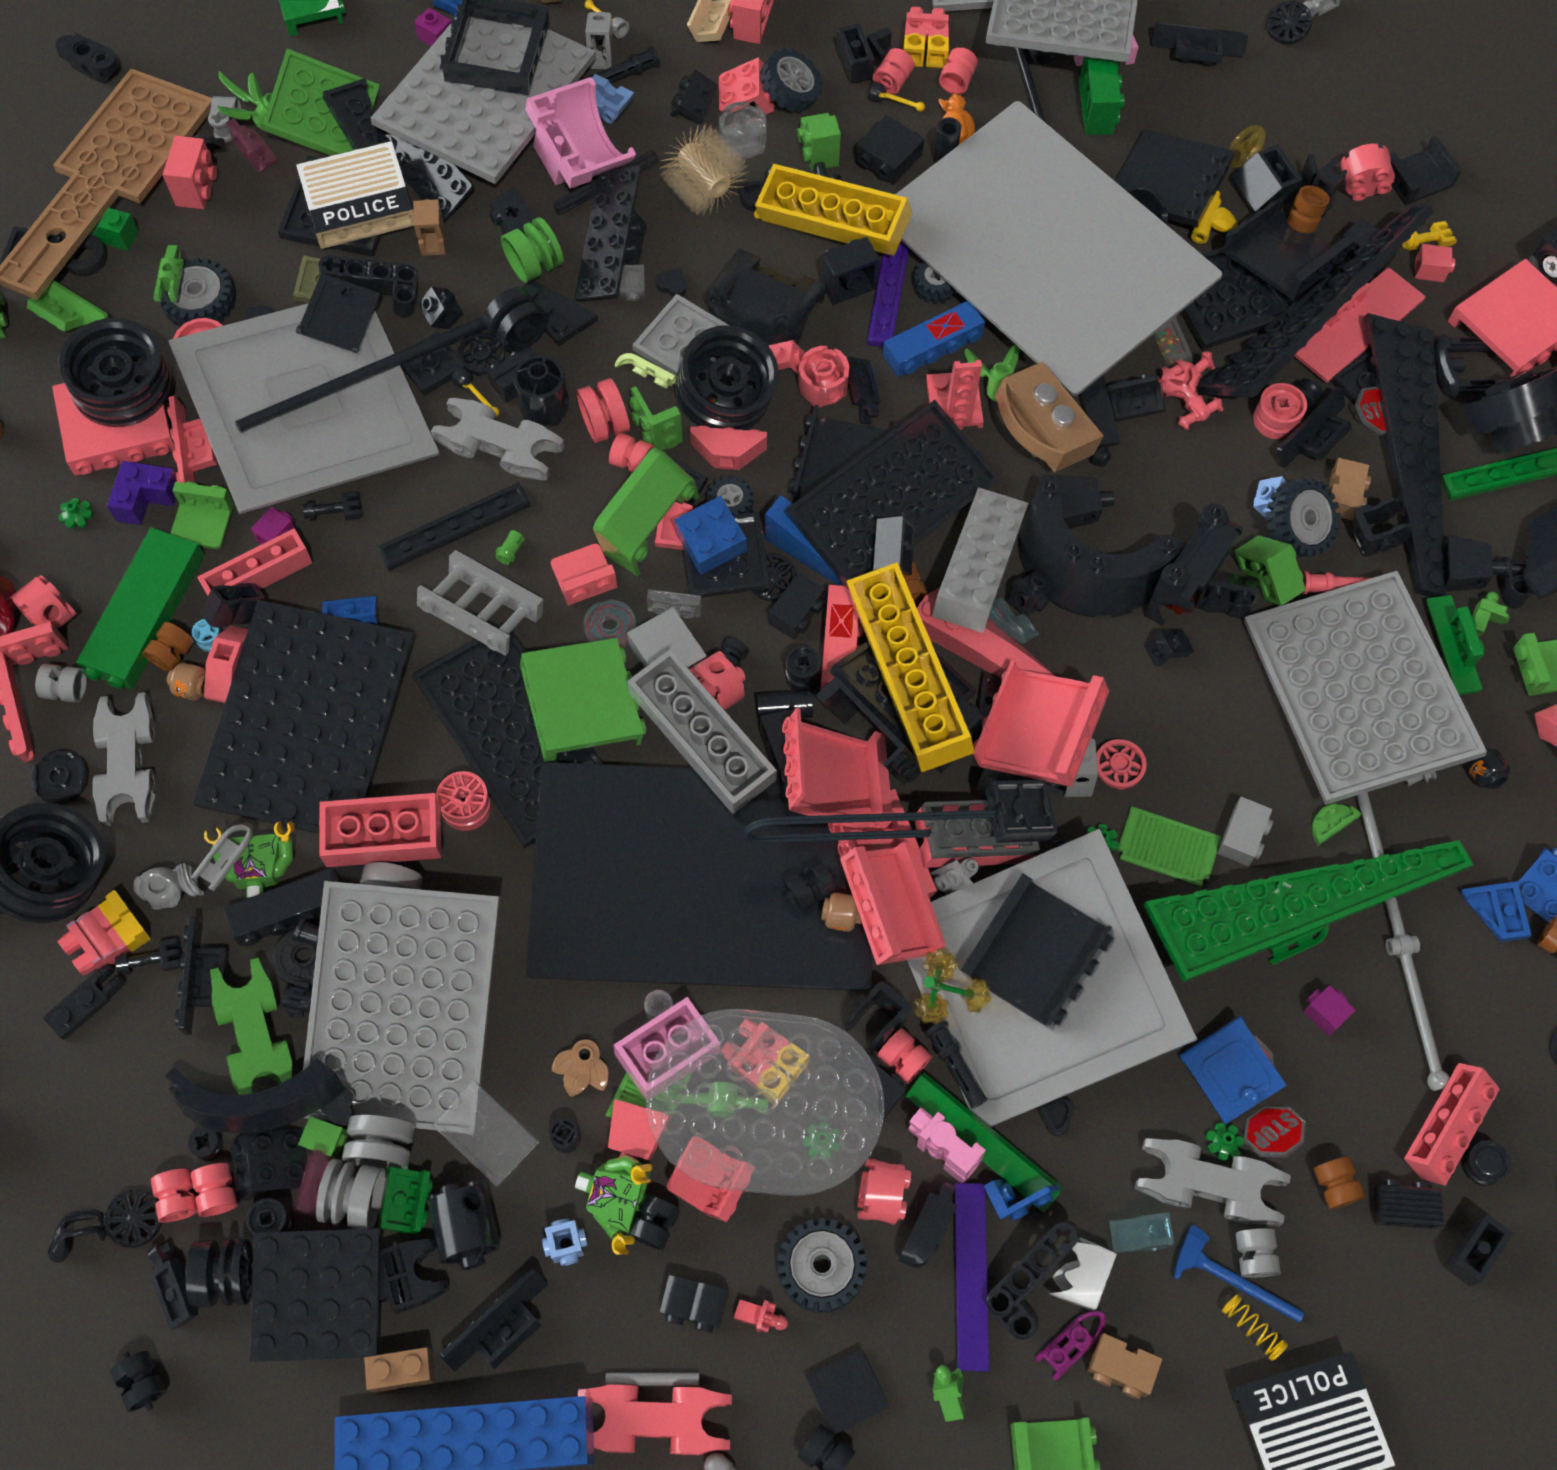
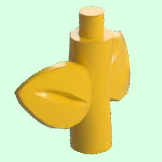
(1218, 218)

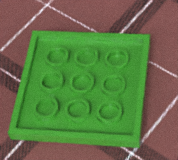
(298, 106)

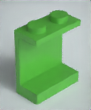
(1054, 1445)

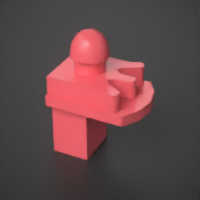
(760, 1316)

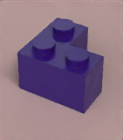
(137, 487)

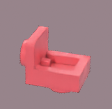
(787, 355)

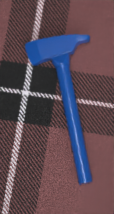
(1192, 1256)

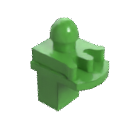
(1487, 610)
(948, 1391)

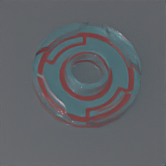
(609, 610)

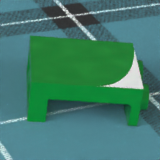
(304, 11)

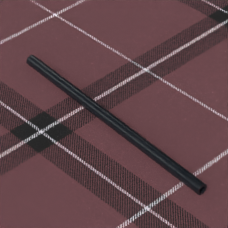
(359, 375)

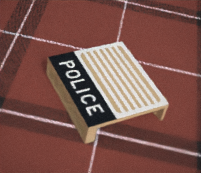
(356, 195)

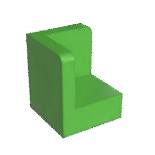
(323, 1137)

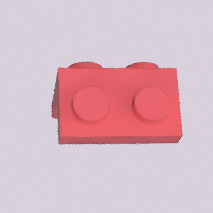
(744, 85)
(583, 574)
(709, 1200)

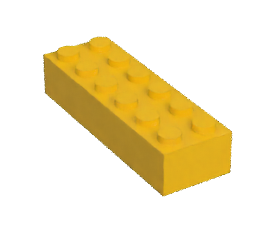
(833, 208)

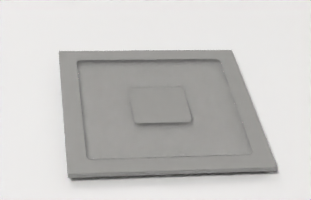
(315, 446)
(1116, 1023)

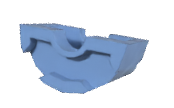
(610, 100)

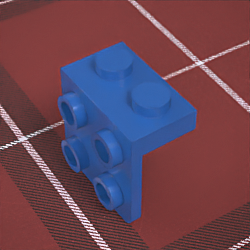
(1539, 885)

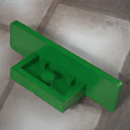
(1457, 642)

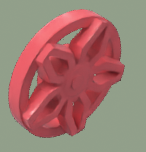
(1120, 764)

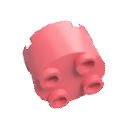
(1368, 171)
(823, 376)
(42, 603)
(721, 679)
(883, 1192)

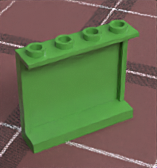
(580, 697)

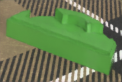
(1332, 820)

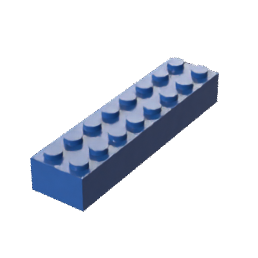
(470, 1437)

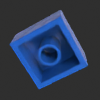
(710, 535)

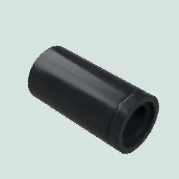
(947, 137)
(785, 701)

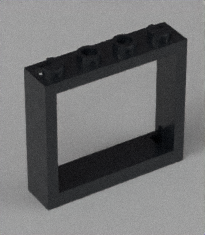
(502, 11)

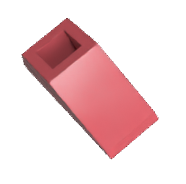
(727, 446)
(223, 662)

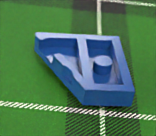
(1500, 909)

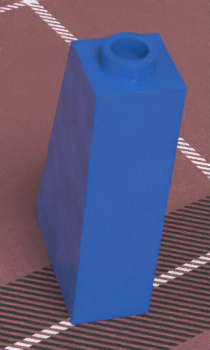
(787, 537)

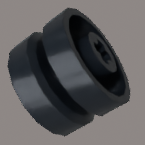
(515, 319)

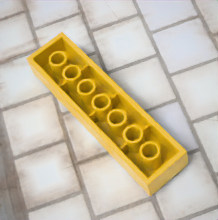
(910, 668)

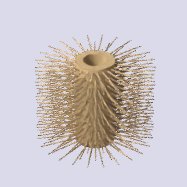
(704, 169)

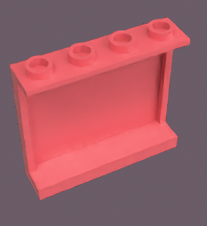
(1514, 317)
(97, 447)
(1040, 725)
(835, 773)

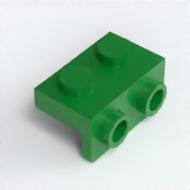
(404, 1200)

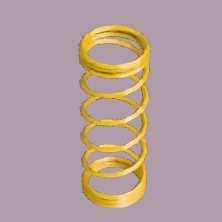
(1277, 1350)

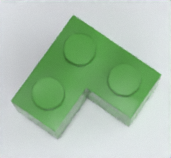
(820, 139)
(1274, 566)

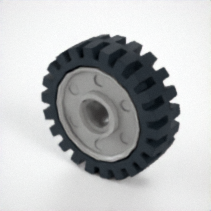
(203, 293)
(1304, 516)
(821, 1290)

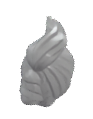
(164, 886)

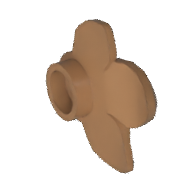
(581, 1072)

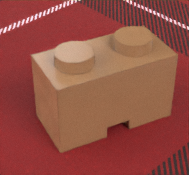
(429, 227)
(1348, 484)
(399, 1370)
(1129, 1370)

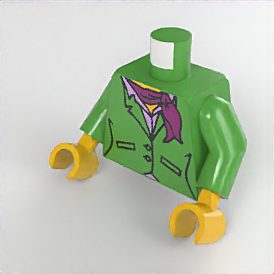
(262, 861)
(616, 1197)

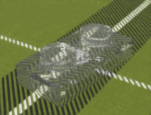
(684, 604)

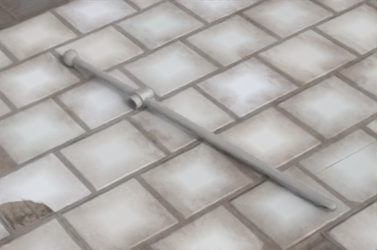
(1404, 946)

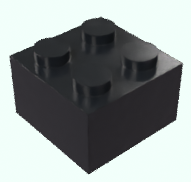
(850, 270)

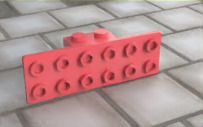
(1344, 335)

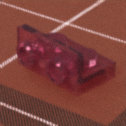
(251, 145)
(312, 1176)

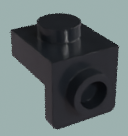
(1168, 645)

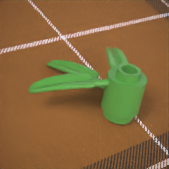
(255, 97)
(999, 370)

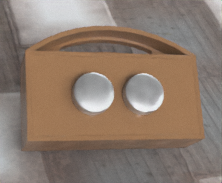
(1046, 418)

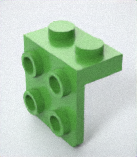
(662, 429)
(202, 514)
(1537, 664)

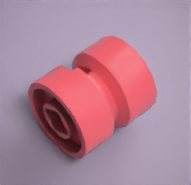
(894, 70)
(958, 70)
(628, 452)
(904, 1055)
(213, 1185)
(174, 1195)

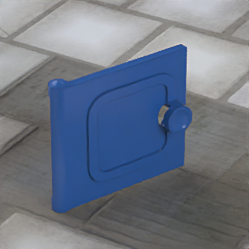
(1229, 1067)

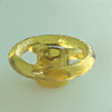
(1248, 147)

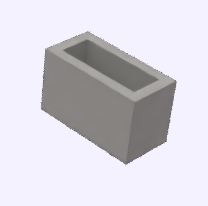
(1245, 831)

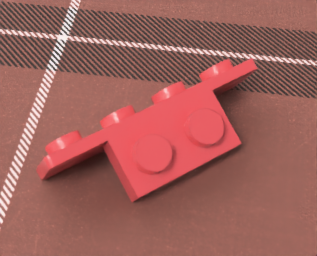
(191, 443)

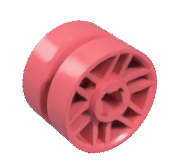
(1279, 410)
(468, 788)

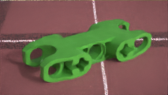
(246, 1011)

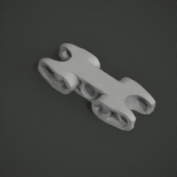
(481, 432)
(124, 776)
(1235, 1187)

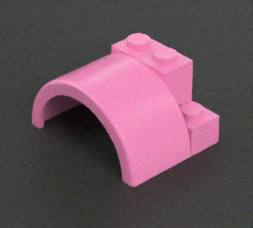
(572, 134)

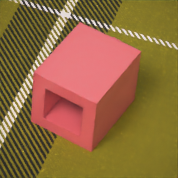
(1434, 263)

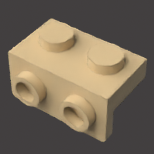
(709, 20)

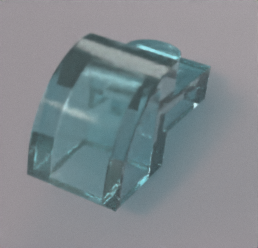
(1142, 1233)

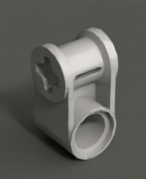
(218, 119)

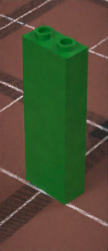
(140, 608)

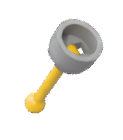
(619, 25)

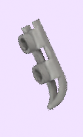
(229, 853)

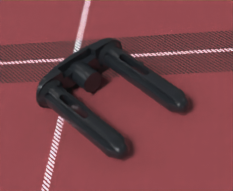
(1448, 368)

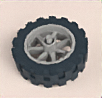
(785, 75)

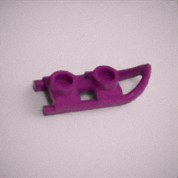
(1078, 1338)

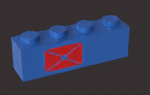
(933, 339)

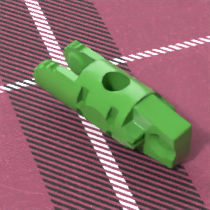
(169, 274)

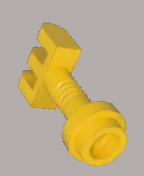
(1438, 233)

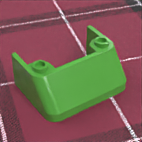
(641, 507)

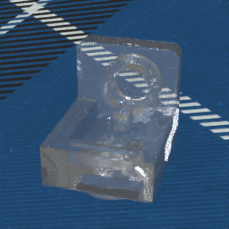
(632, 282)

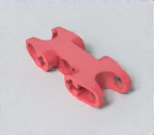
(675, 1420)

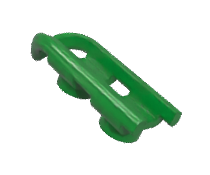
(1303, 942)

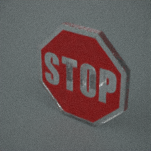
(1370, 409)
(1274, 1131)

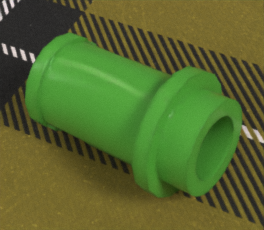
(506, 552)

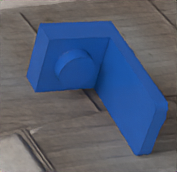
(1003, 1198)

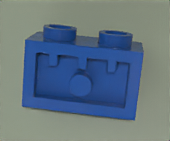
(358, 609)

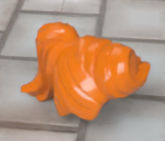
(954, 109)

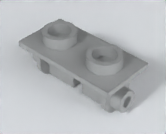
(955, 875)

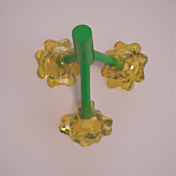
(939, 967)

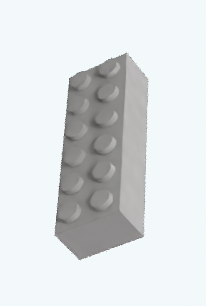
(980, 560)
(701, 731)

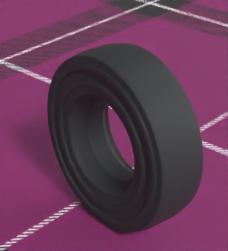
(92, 264)

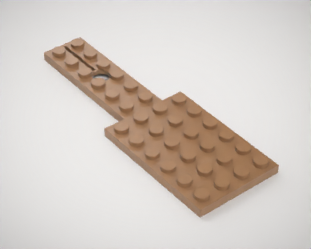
(112, 156)

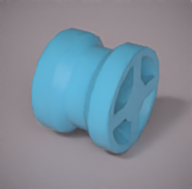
(201, 631)

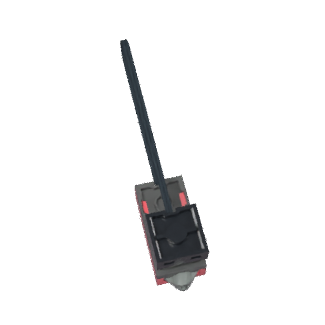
(989, 831)

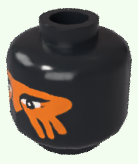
(1489, 770)

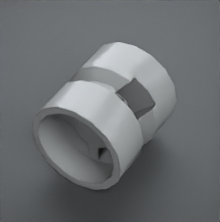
(56, 683)
(1258, 1253)

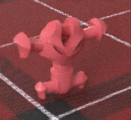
(1182, 382)

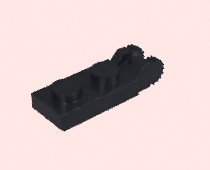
(83, 1002)

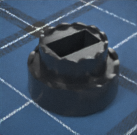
(1515, 410)

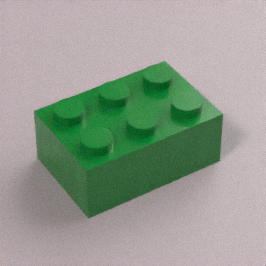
(1100, 95)

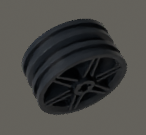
(726, 378)
(116, 386)
(44, 862)

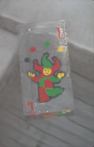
(1172, 343)

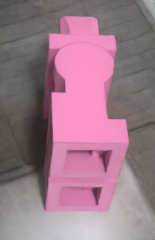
(943, 1144)

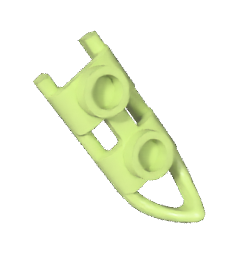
(643, 368)

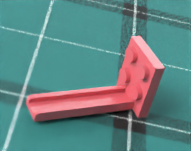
(958, 393)
(22, 649)

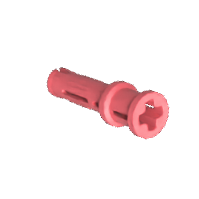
(1327, 582)

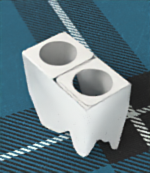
(1085, 1278)

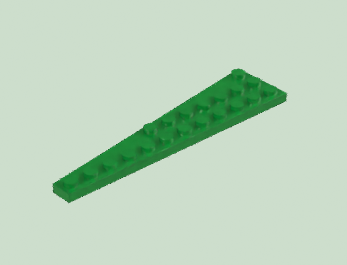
(1241, 920)

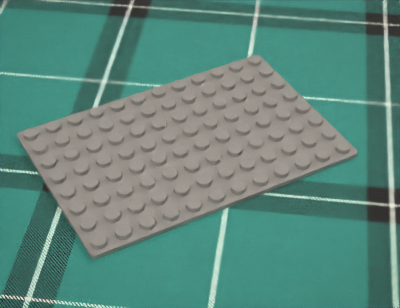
(1051, 247)

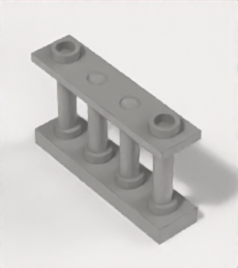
(481, 581)

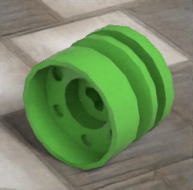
(532, 250)

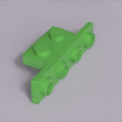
(64, 308)

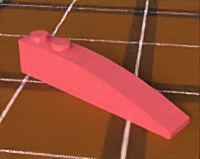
(987, 650)

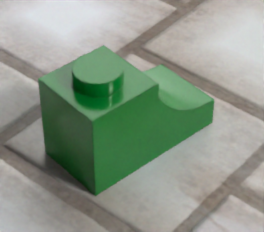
(116, 229)

